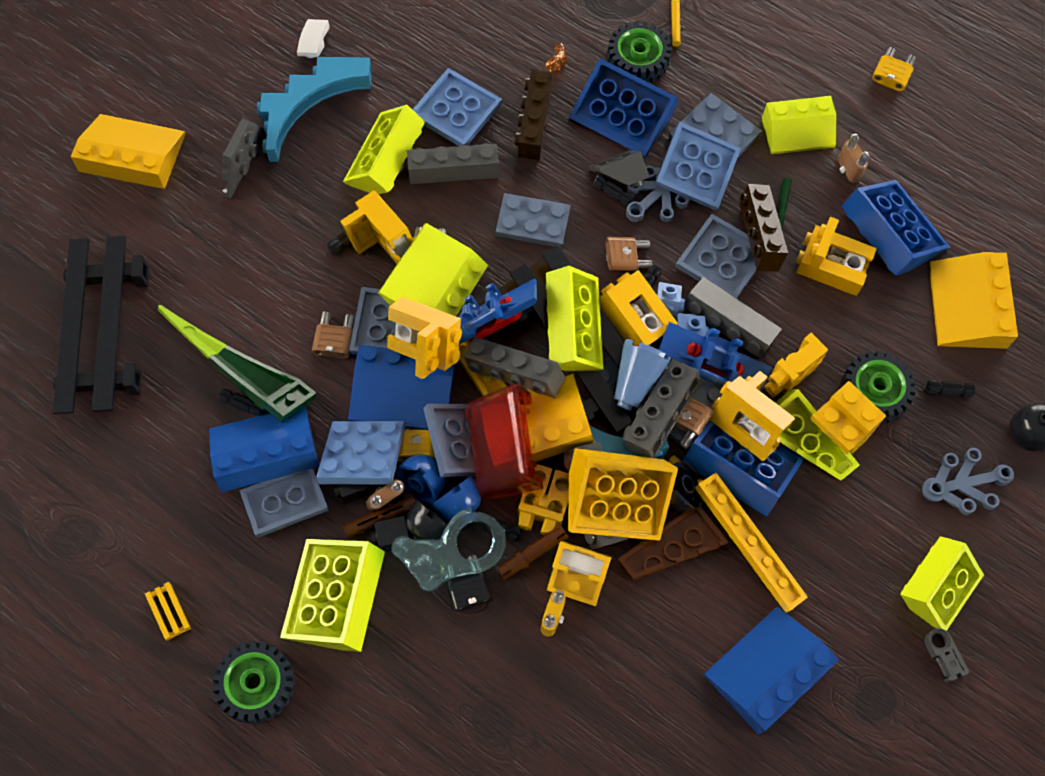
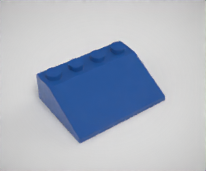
(624, 107)
(894, 226)
(390, 391)
(261, 449)
(744, 474)
(770, 669)

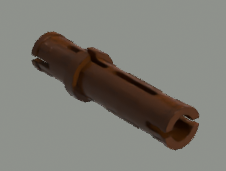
(367, 521)
(532, 552)

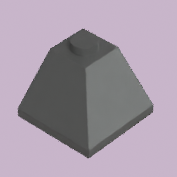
(624, 168)

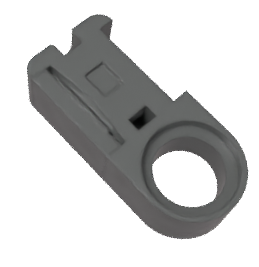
(948, 657)

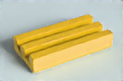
(159, 592)

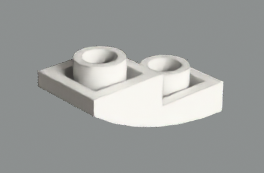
(311, 38)

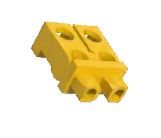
(796, 366)
(545, 507)

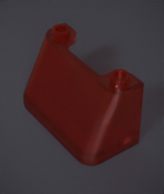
(502, 443)

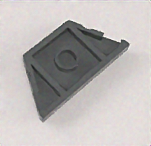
(239, 153)

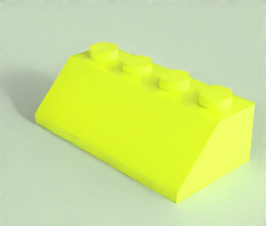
(385, 150)
(574, 320)

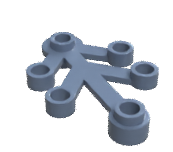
(657, 192)
(965, 484)

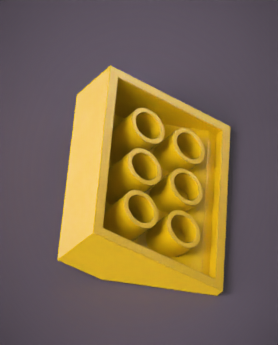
(128, 151)
(973, 301)
(557, 422)
(619, 494)

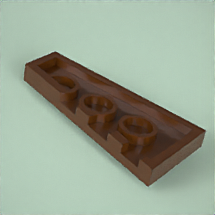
(680, 541)

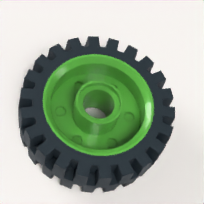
(640, 50)
(890, 375)
(263, 701)

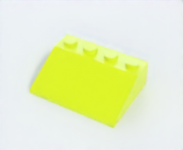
(435, 272)
(333, 594)

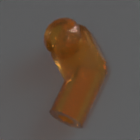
(559, 59)

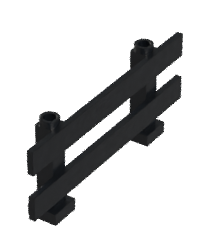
(106, 377)
(601, 394)

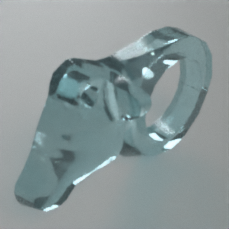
(440, 560)

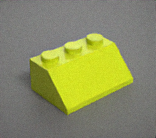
(800, 125)
(942, 583)

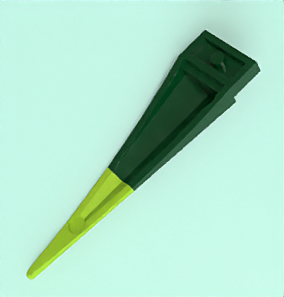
(264, 385)

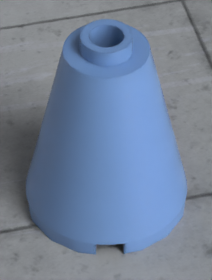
(638, 373)

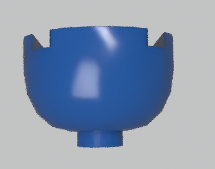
(422, 477)
(458, 499)

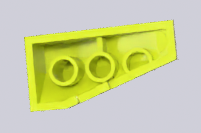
(810, 441)

